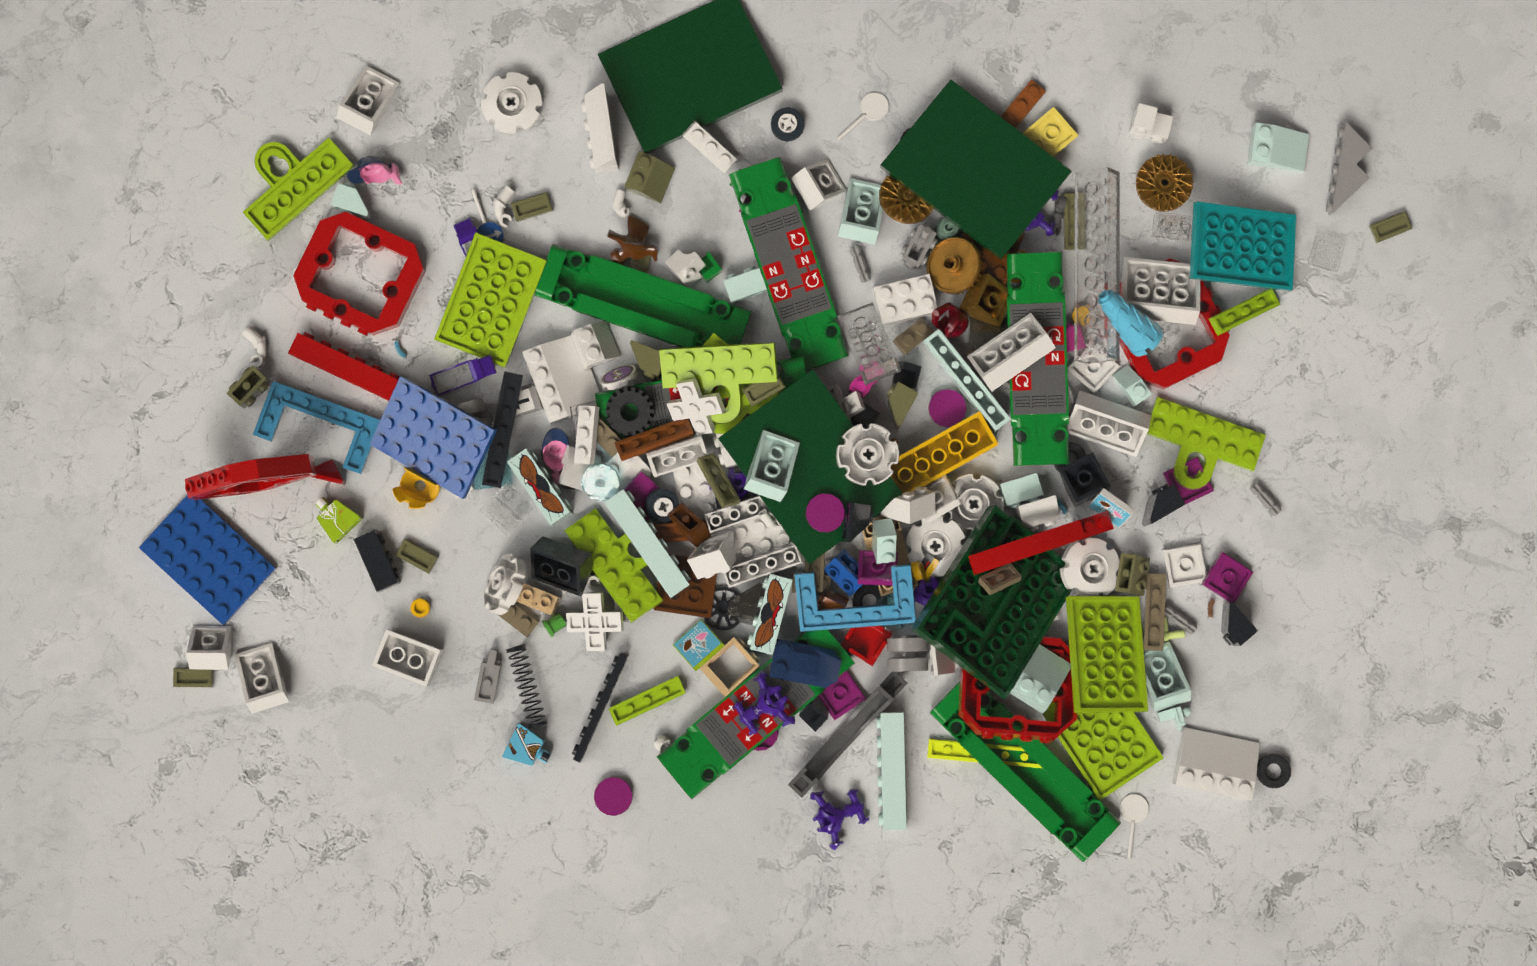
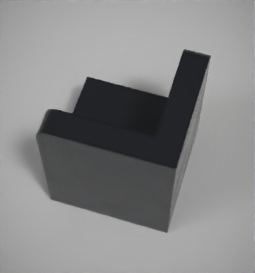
(908, 375)
(813, 716)

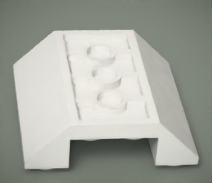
(757, 547)

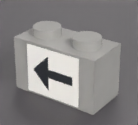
(528, 401)

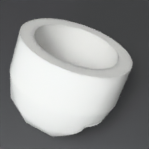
(661, 743)

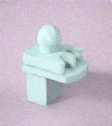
(1175, 713)

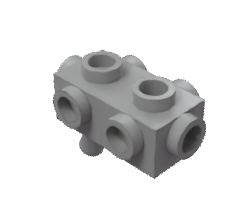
(922, 240)

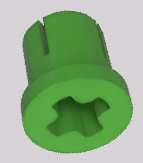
(554, 624)

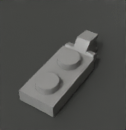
(488, 678)

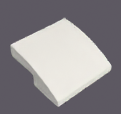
(572, 472)

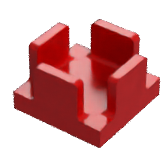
(866, 642)

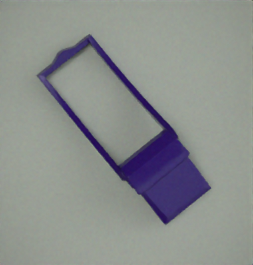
(465, 232)
(478, 367)

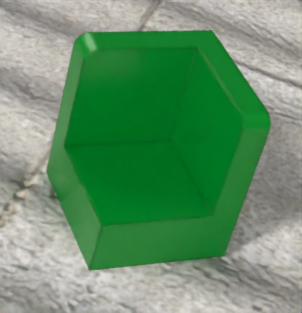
(710, 269)

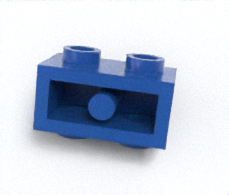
(844, 573)

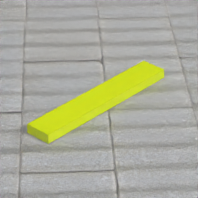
(954, 751)

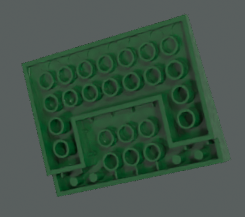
(689, 72)
(975, 169)
(816, 421)
(998, 631)

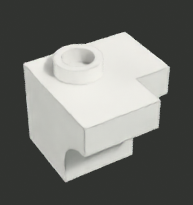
(685, 267)

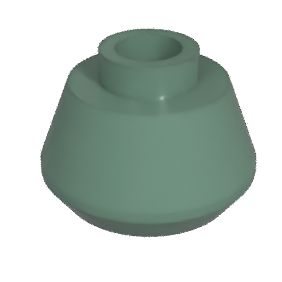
(944, 232)

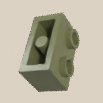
(248, 387)
(1132, 574)

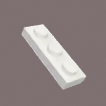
(709, 146)
(586, 435)

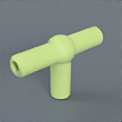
(1172, 634)

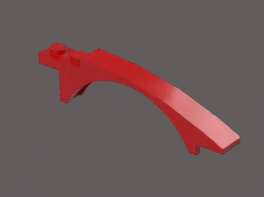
(1040, 542)

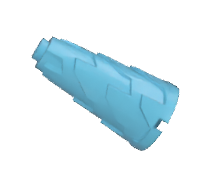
(1134, 327)

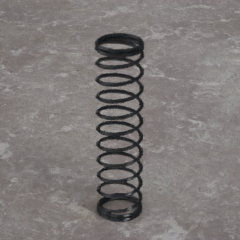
(522, 648)

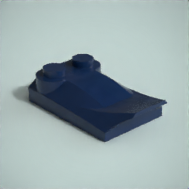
(805, 664)

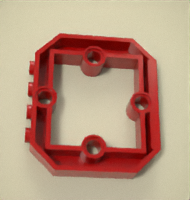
(322, 243)
(1198, 360)
(250, 476)
(1045, 731)

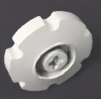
(513, 89)
(878, 465)
(969, 489)
(945, 533)
(1103, 568)
(504, 584)

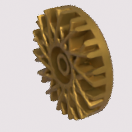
(1172, 171)
(901, 203)
(966, 266)

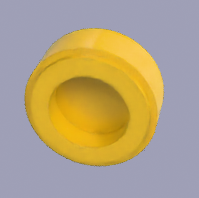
(918, 570)
(420, 607)

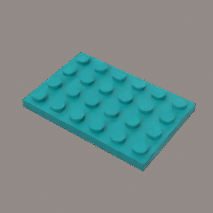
(1242, 246)

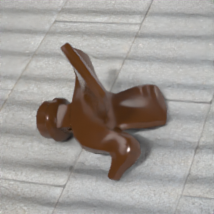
(633, 242)

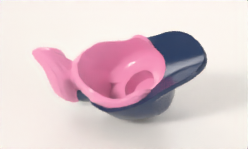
(375, 170)
(553, 451)

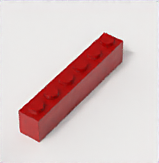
(342, 366)

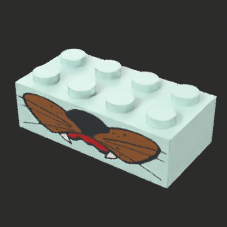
(539, 487)
(770, 615)

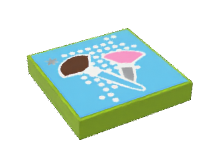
(698, 645)

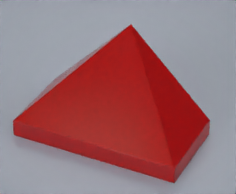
(329, 472)

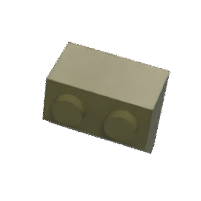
(649, 177)
(648, 360)
(900, 402)

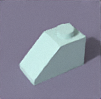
(349, 200)
(1131, 385)

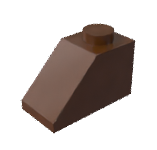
(689, 525)

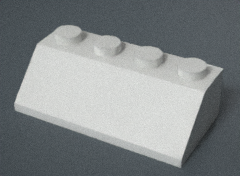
(1011, 352)
(1108, 423)

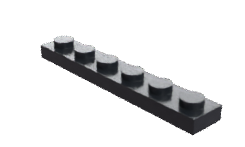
(504, 424)
(596, 714)

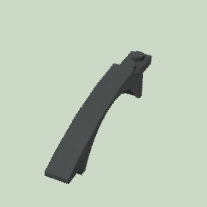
(847, 733)

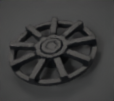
(721, 609)

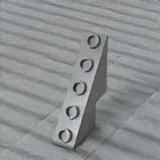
(1346, 172)

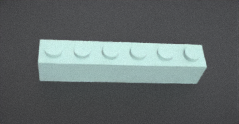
(966, 380)
(647, 544)
(892, 771)

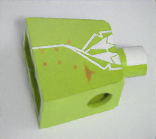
(336, 519)

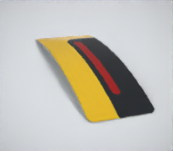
(929, 564)

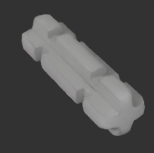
(860, 264)
(1265, 499)
(1180, 620)

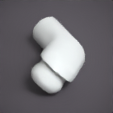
(618, 204)
(769, 520)

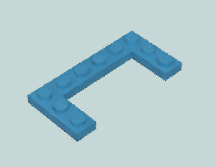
(282, 396)
(862, 616)

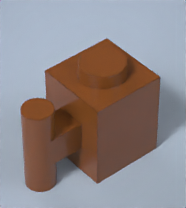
(832, 600)

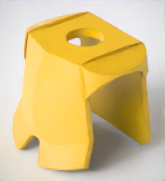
(407, 492)

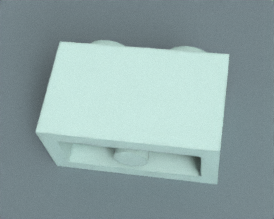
(744, 285)
(1021, 490)
(884, 541)

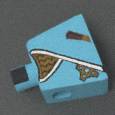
(526, 747)

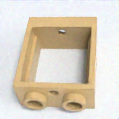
(545, 601)
(715, 679)

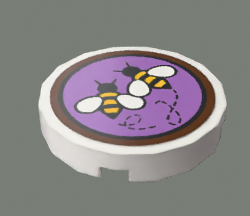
(618, 377)

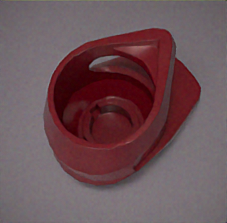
(953, 323)

